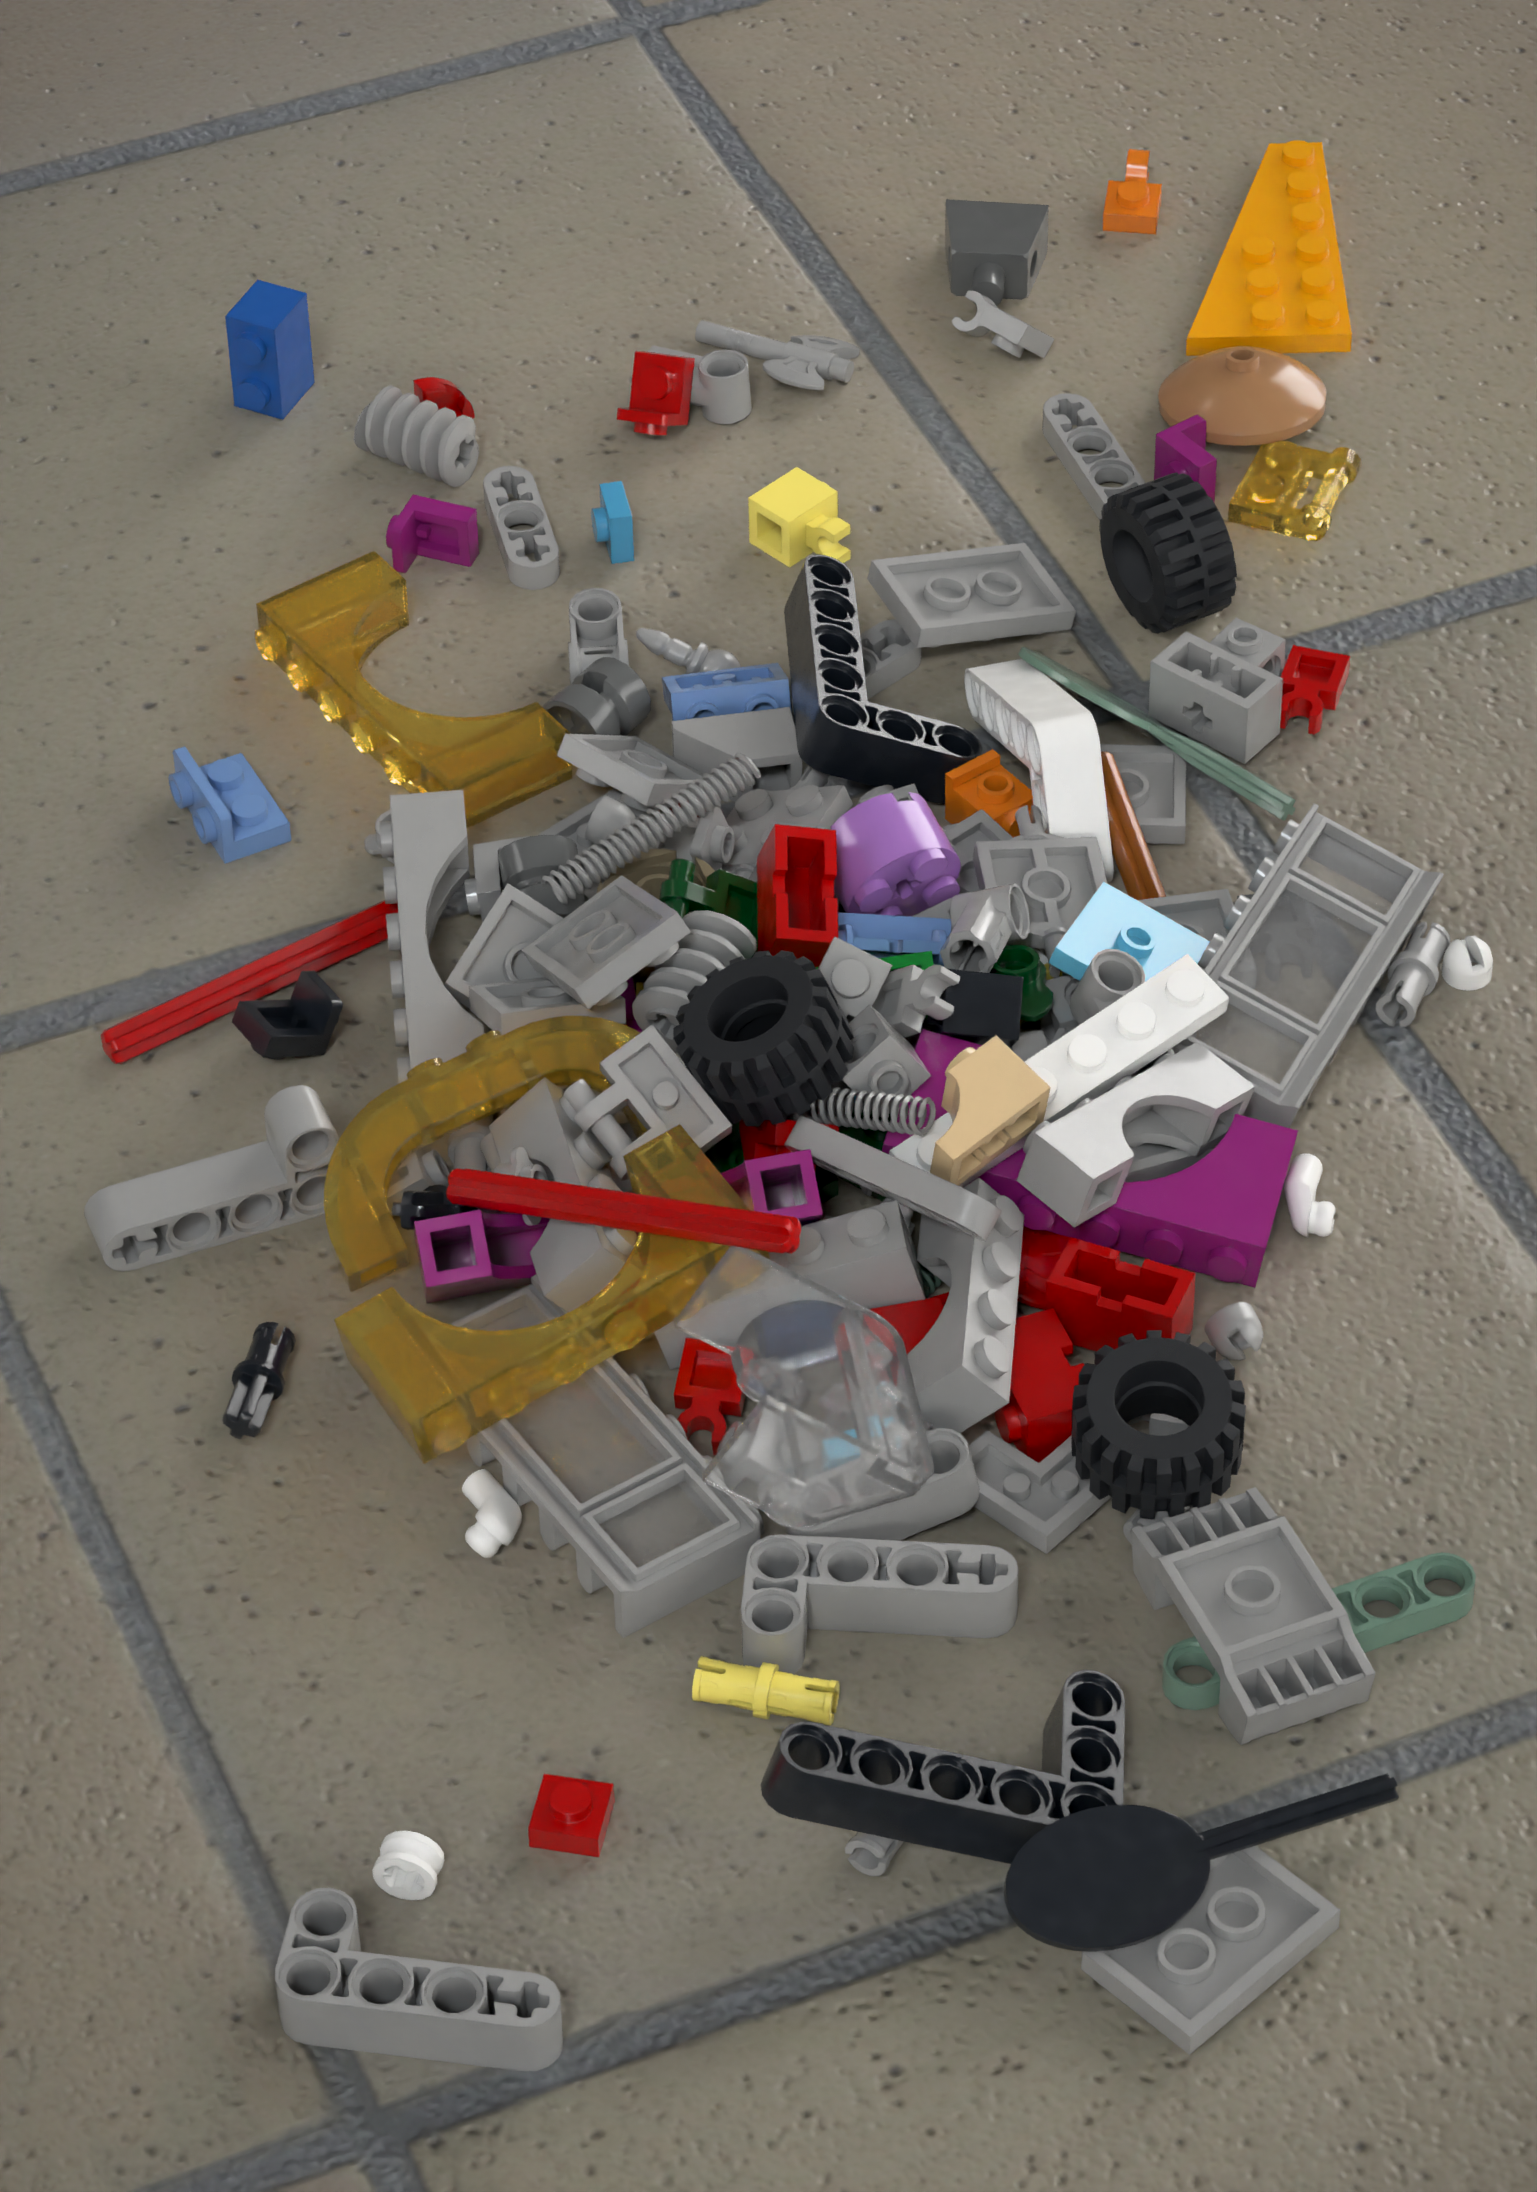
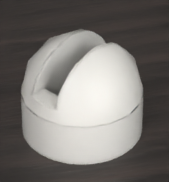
(1457, 964)

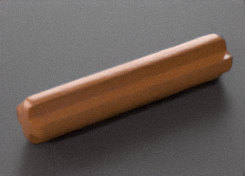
(1127, 837)

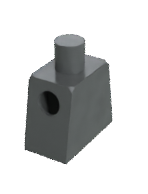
(995, 247)

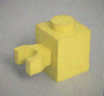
(796, 519)

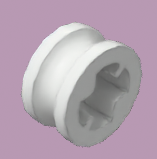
(408, 1865)

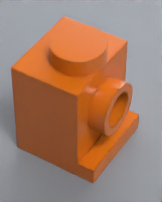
(985, 786)

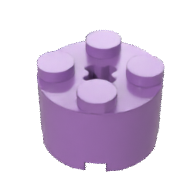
(893, 858)

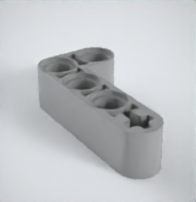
(222, 1194)
(870, 1587)
(404, 2004)

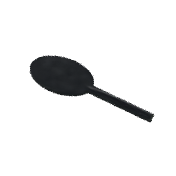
(1137, 1870)

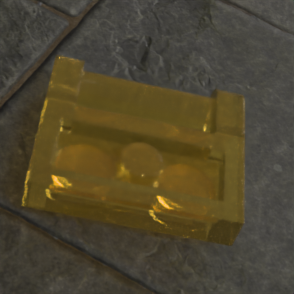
(1278, 481)

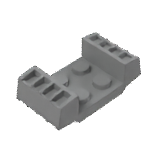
(1255, 1612)

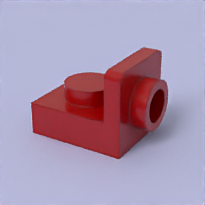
(659, 392)

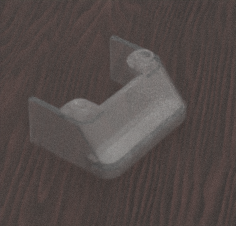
(831, 1389)

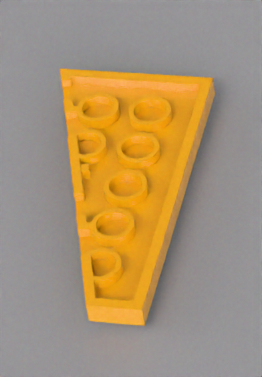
(1281, 265)

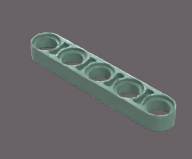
(1399, 1585)

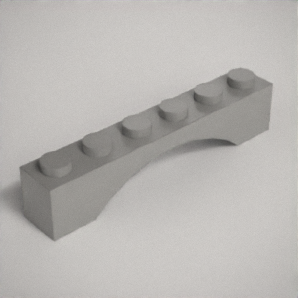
(430, 865)

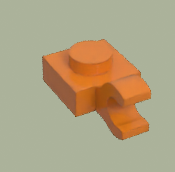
(1133, 203)

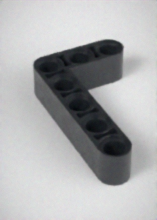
(832, 714)
(952, 1797)

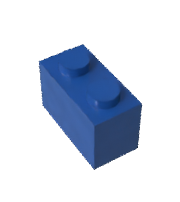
(270, 349)

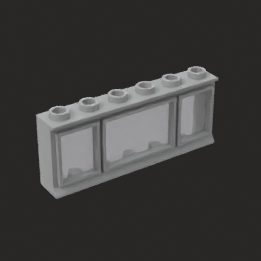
(1307, 957)
(615, 1482)

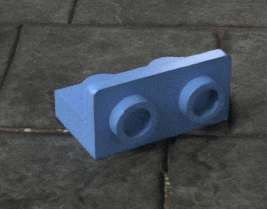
(726, 691)
(228, 805)

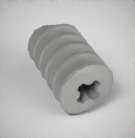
(419, 436)
(708, 946)

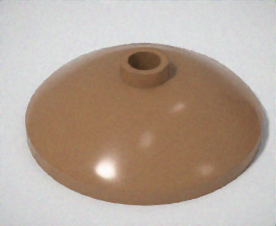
(1244, 395)

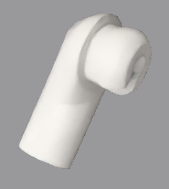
(1300, 1192)
(496, 1516)

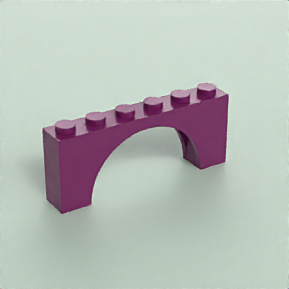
(1197, 1219)
(492, 1251)

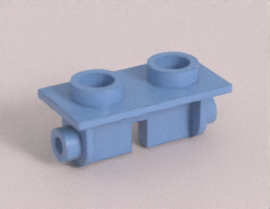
(894, 935)

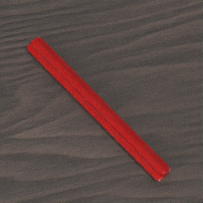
(246, 983)
(624, 1210)

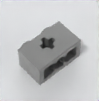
(1215, 697)

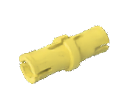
(765, 1690)

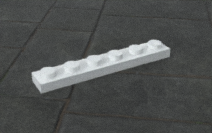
(1104, 1049)

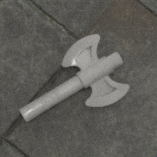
(798, 363)

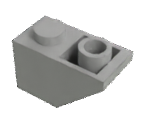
(761, 735)

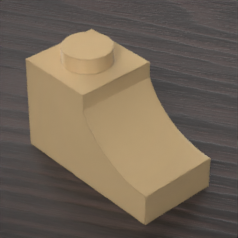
(991, 1105)

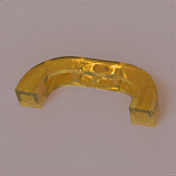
(436, 1103)

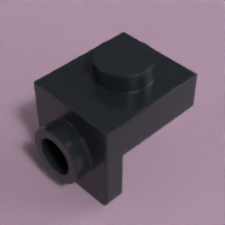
(291, 1025)

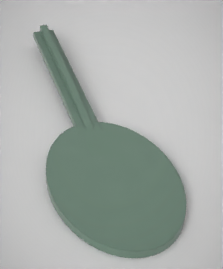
(1191, 751)

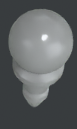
(683, 655)

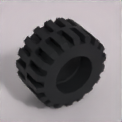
(1168, 552)
(764, 1037)
(1165, 1379)

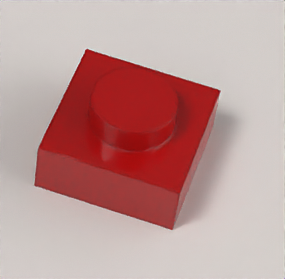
(571, 1815)

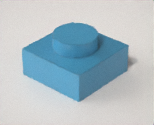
(614, 522)

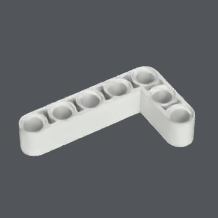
(1053, 739)

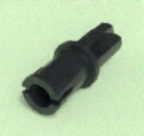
(426, 1205)
(258, 1380)

